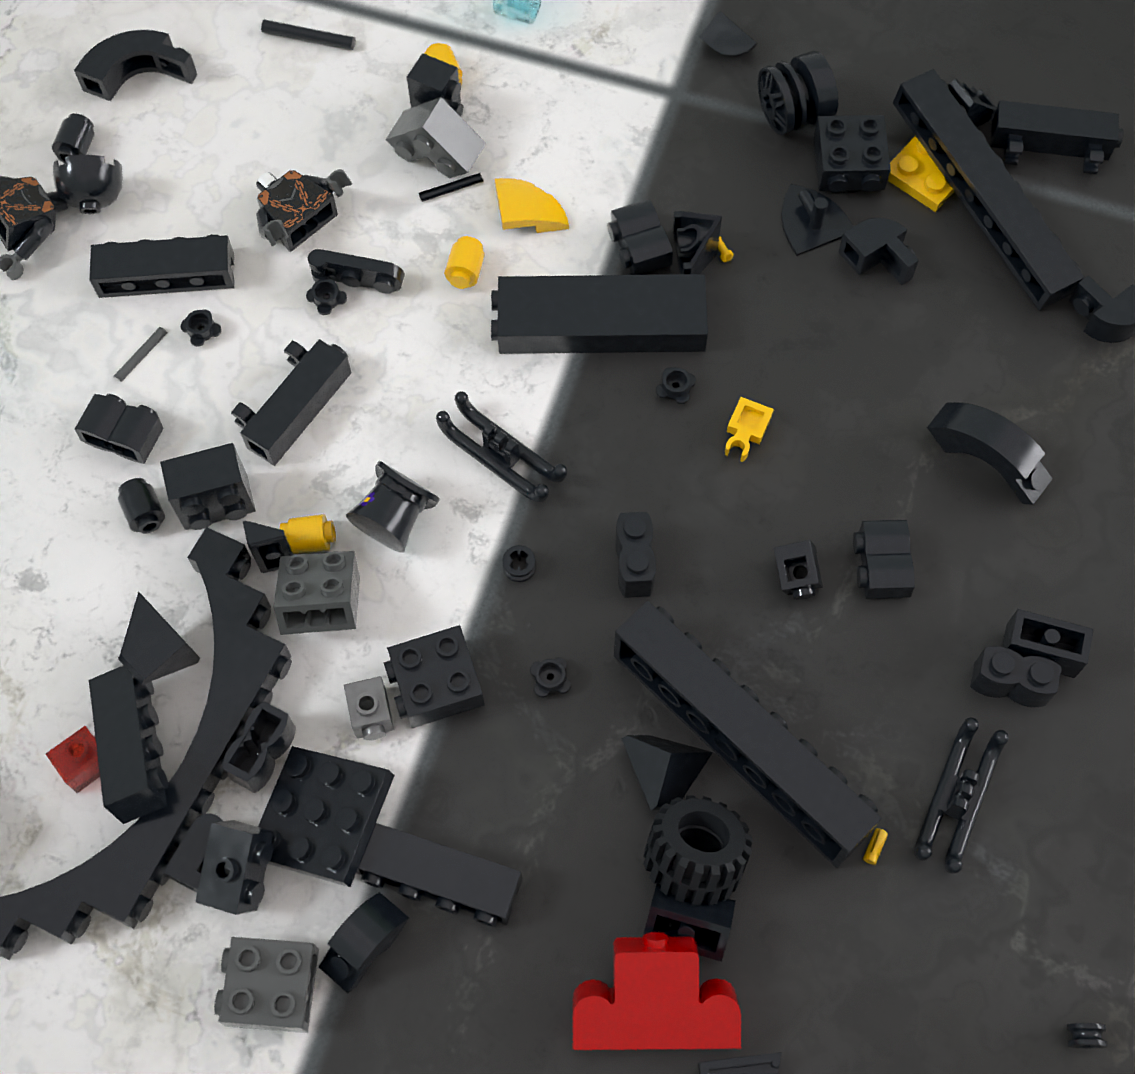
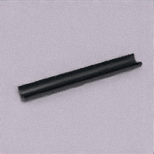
(450, 187)

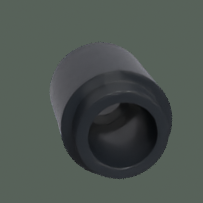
(73, 137)
(140, 506)

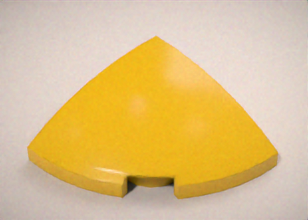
(527, 205)

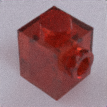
(76, 759)

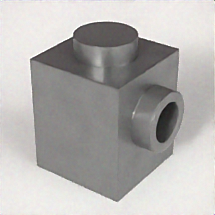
(369, 708)

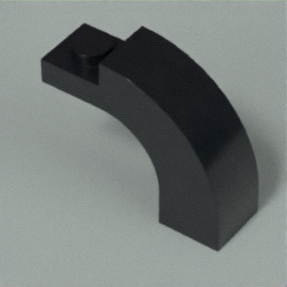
(129, 54)
(996, 441)

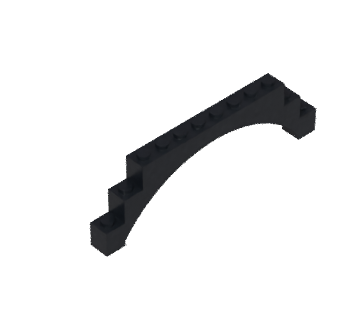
(131, 868)

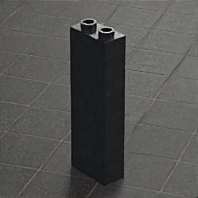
(600, 314)

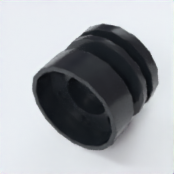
(797, 92)

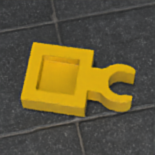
(747, 425)

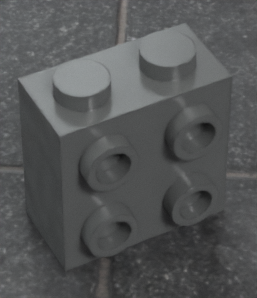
(317, 592)
(267, 984)

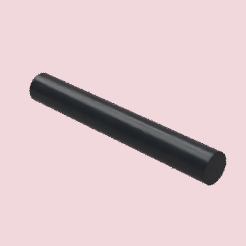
(308, 34)

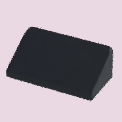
(266, 545)

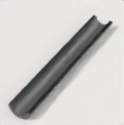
(140, 354)

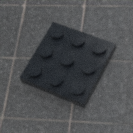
(324, 814)

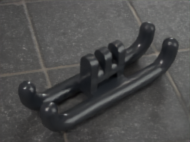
(499, 450)
(959, 796)

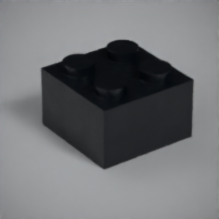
(208, 487)

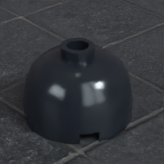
(88, 182)

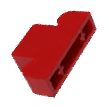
(656, 1001)

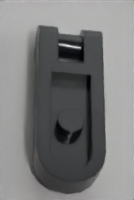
(355, 270)

